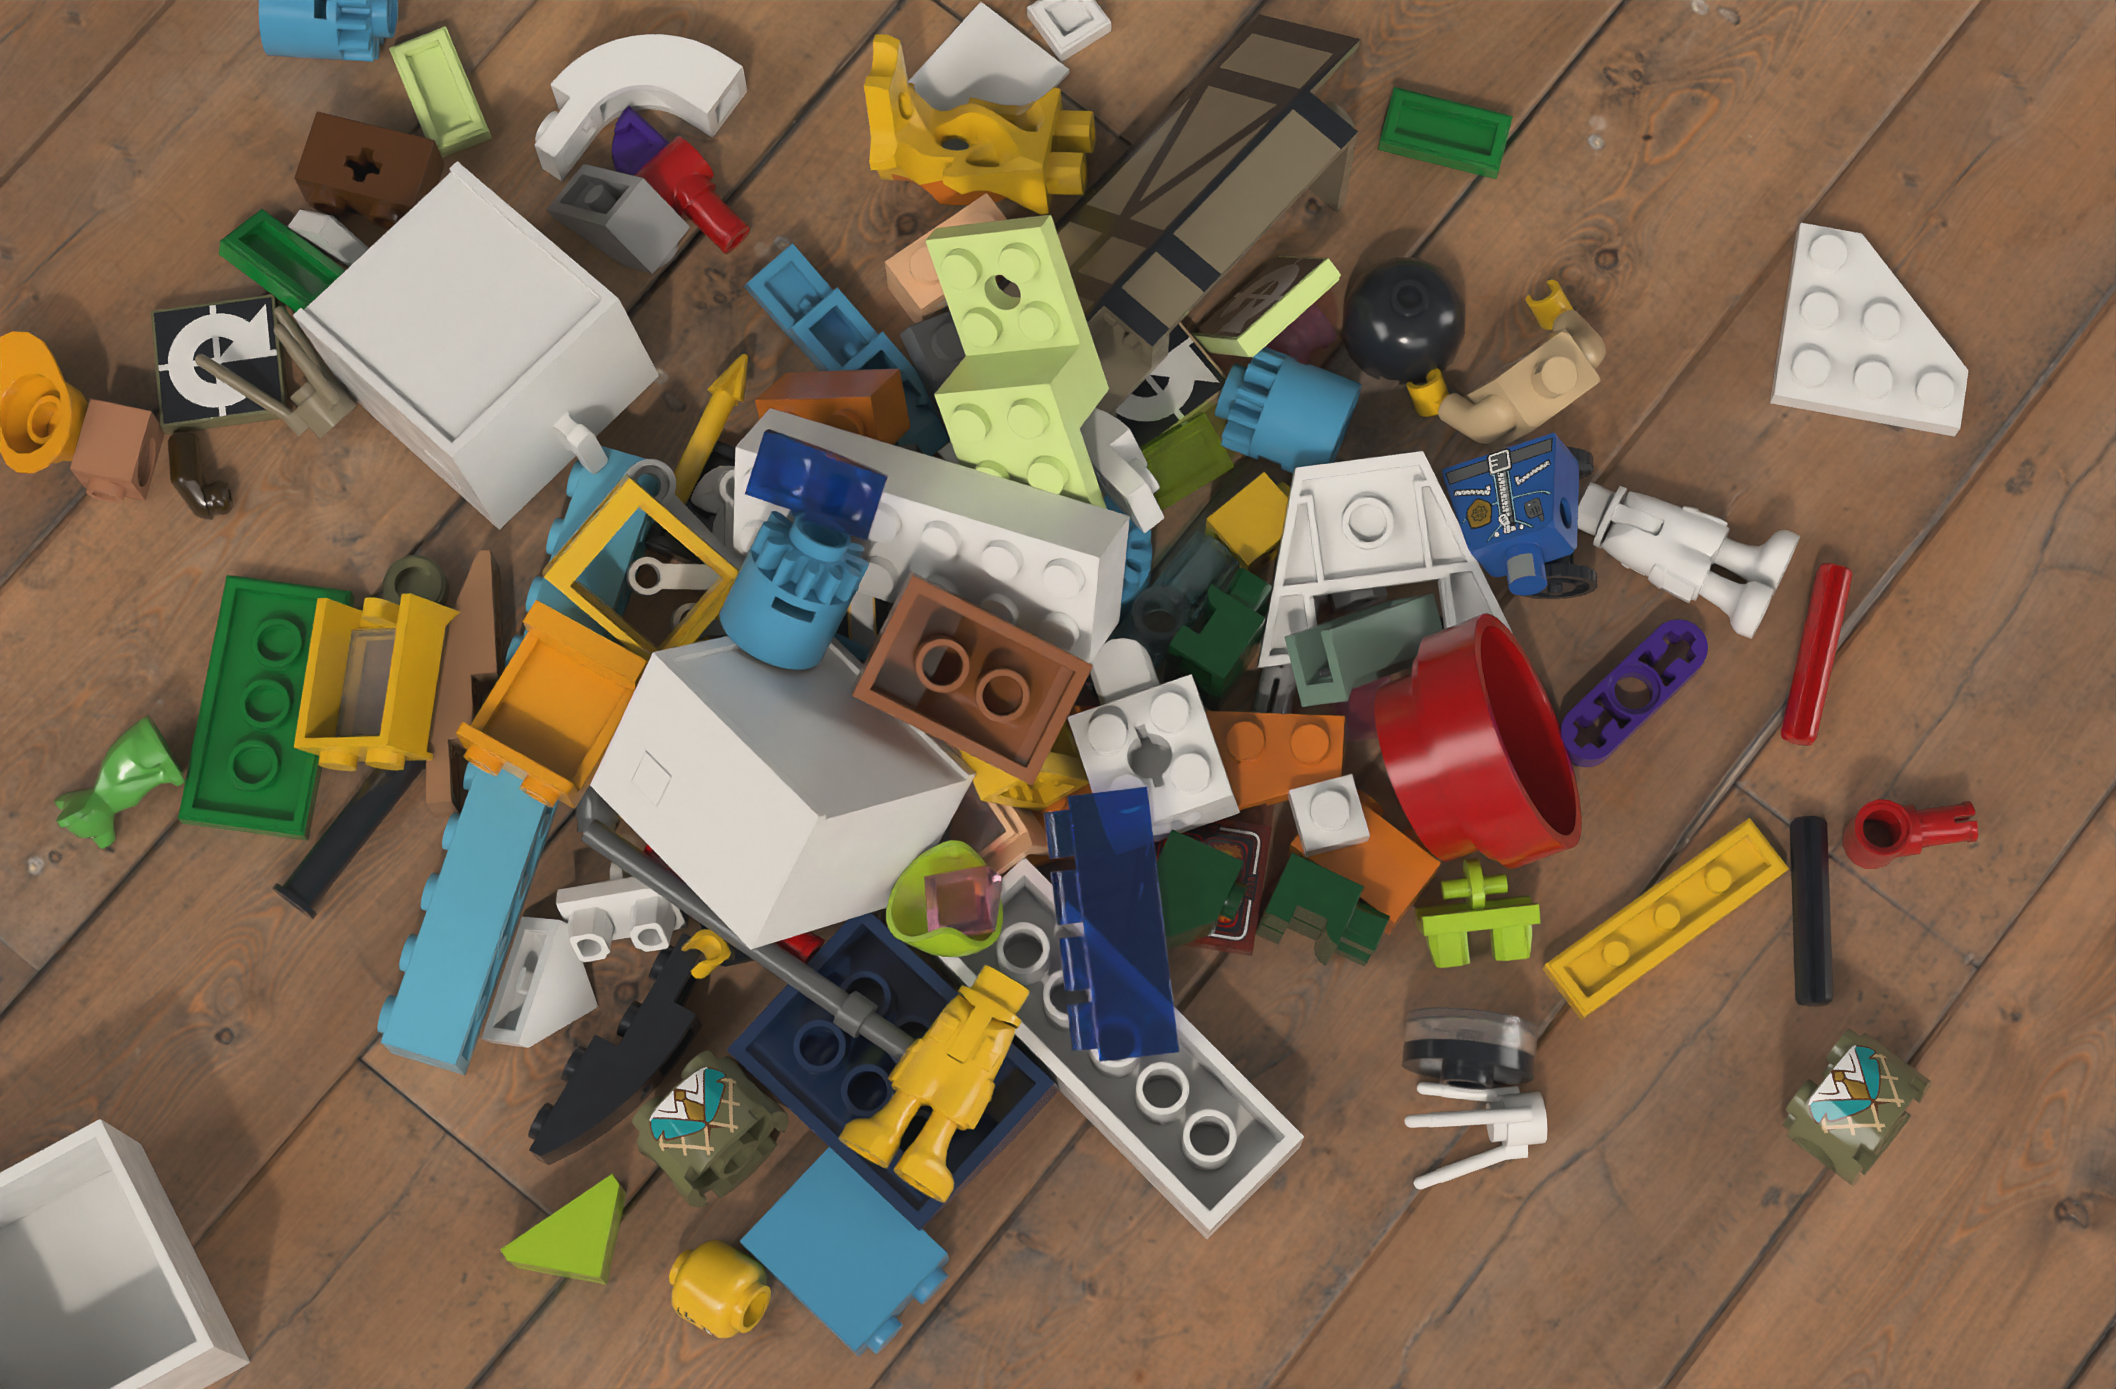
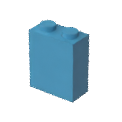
(847, 1254)

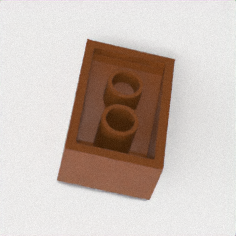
(970, 678)

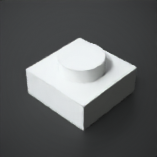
(1328, 815)

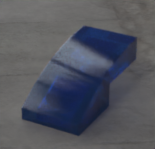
(817, 481)

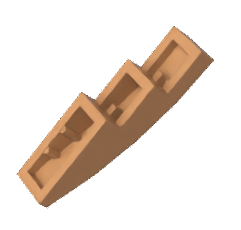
(469, 664)

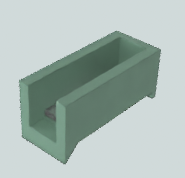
(1359, 647)

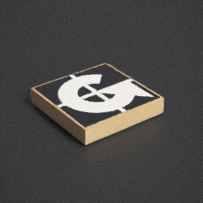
(1174, 390)

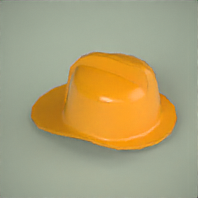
(37, 406)

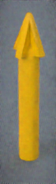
(726, 394)

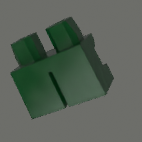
(1227, 640)
(1324, 909)

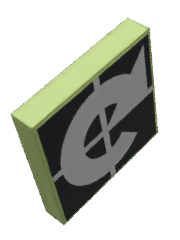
(1266, 305)

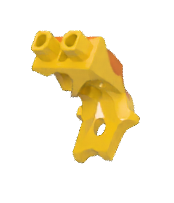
(1011, 151)

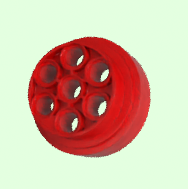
(1478, 749)

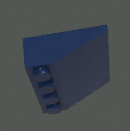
(839, 1078)

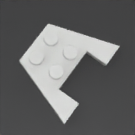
(1364, 530)

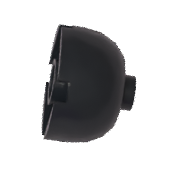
(1403, 320)

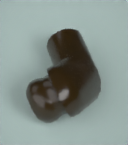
(188, 479)

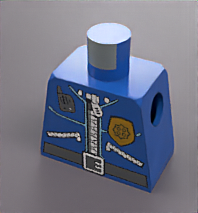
(1518, 509)

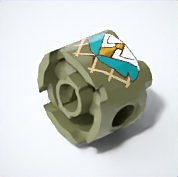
(1855, 1107)
(709, 1128)

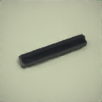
(1811, 911)

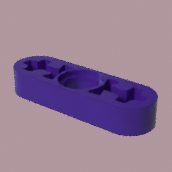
(1651, 649)

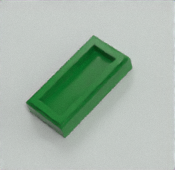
(1445, 133)
(279, 260)

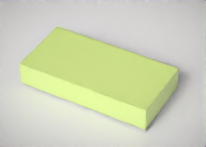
(440, 92)

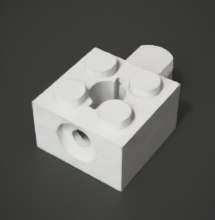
(1152, 740)

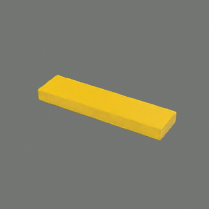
(1665, 919)

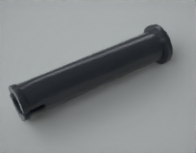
(346, 836)

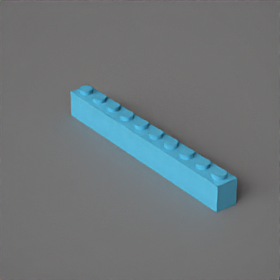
(500, 831)

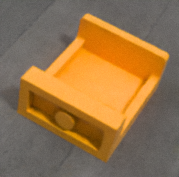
(553, 708)

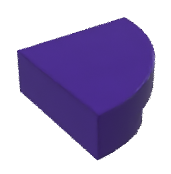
(634, 142)

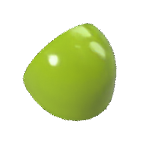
(907, 903)

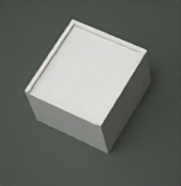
(480, 346)
(776, 786)
(103, 1275)

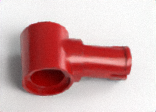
(686, 185)
(1908, 830)

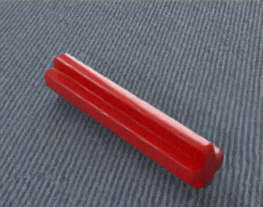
(1816, 654)

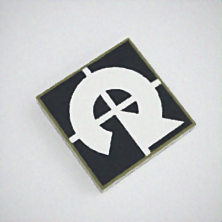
(233, 335)

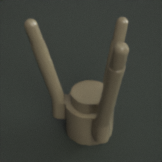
(319, 401)

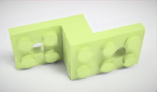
(1027, 360)

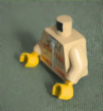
(1529, 386)

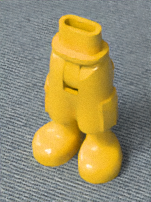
(949, 1072)

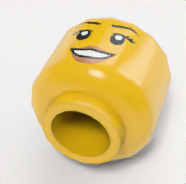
(719, 1289)

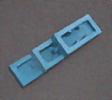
(839, 337)

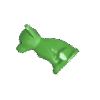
(127, 773)

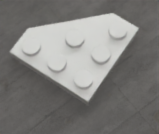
(1860, 340)

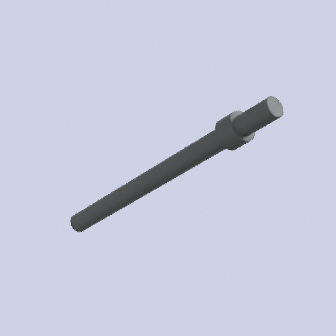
(852, 1011)

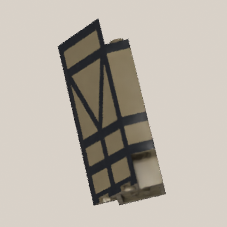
(1204, 191)

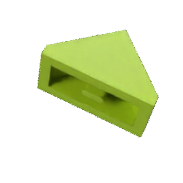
(576, 1238)

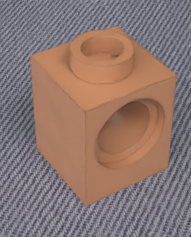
(117, 451)

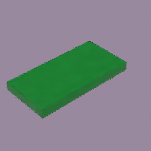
(243, 749)

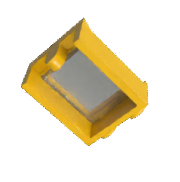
(371, 682)

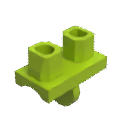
(1505, 917)

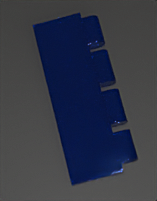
(1123, 924)

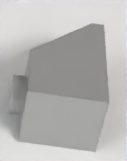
(620, 217)

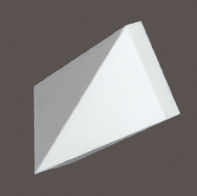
(540, 986)

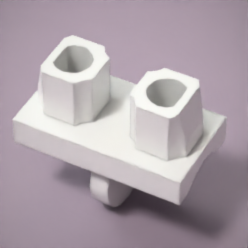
(617, 911)

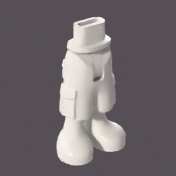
(1680, 546)

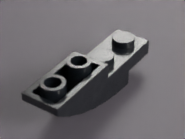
(611, 1080)

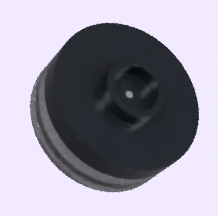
(1470, 1047)

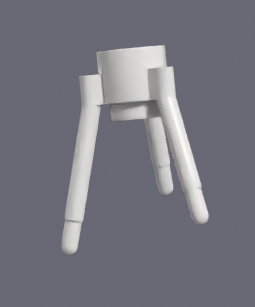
(1510, 1118)

